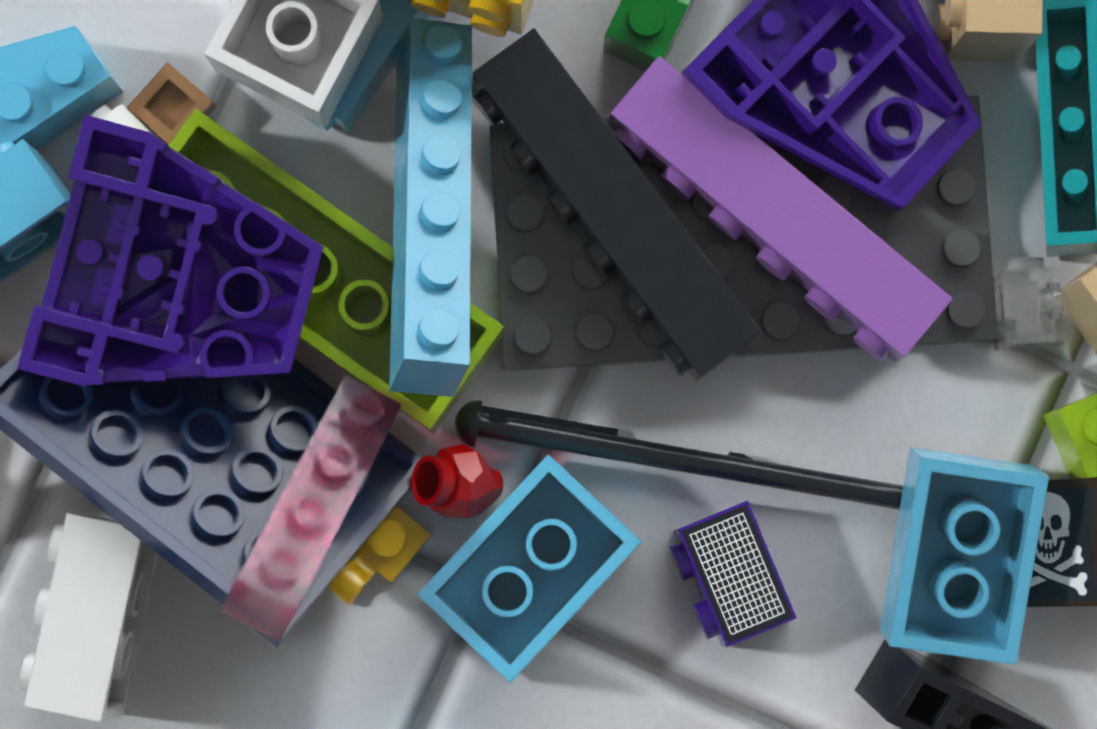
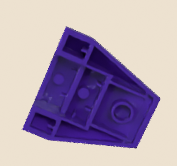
(842, 88)

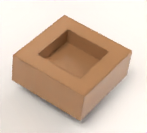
(168, 103)

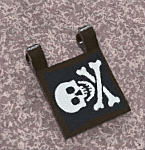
(1067, 546)

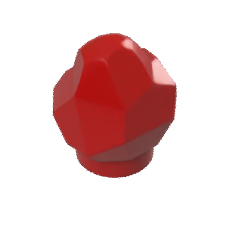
(456, 482)

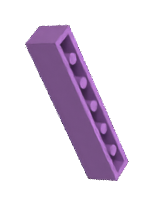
(778, 212)

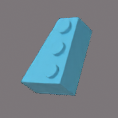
(50, 86)

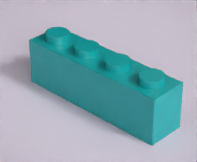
(1068, 125)

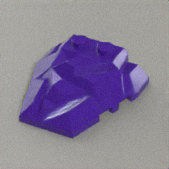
(165, 272)

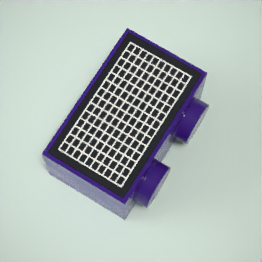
(732, 574)

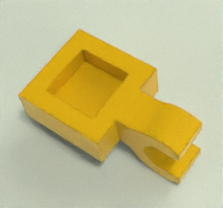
(385, 552)

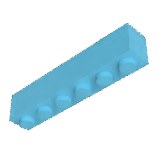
(432, 210)

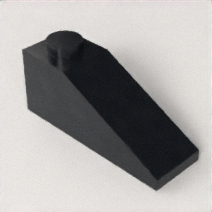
(926, 695)

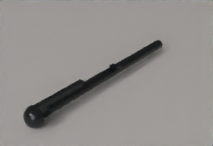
(602, 442)

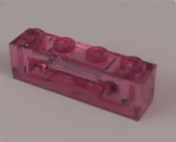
(311, 509)

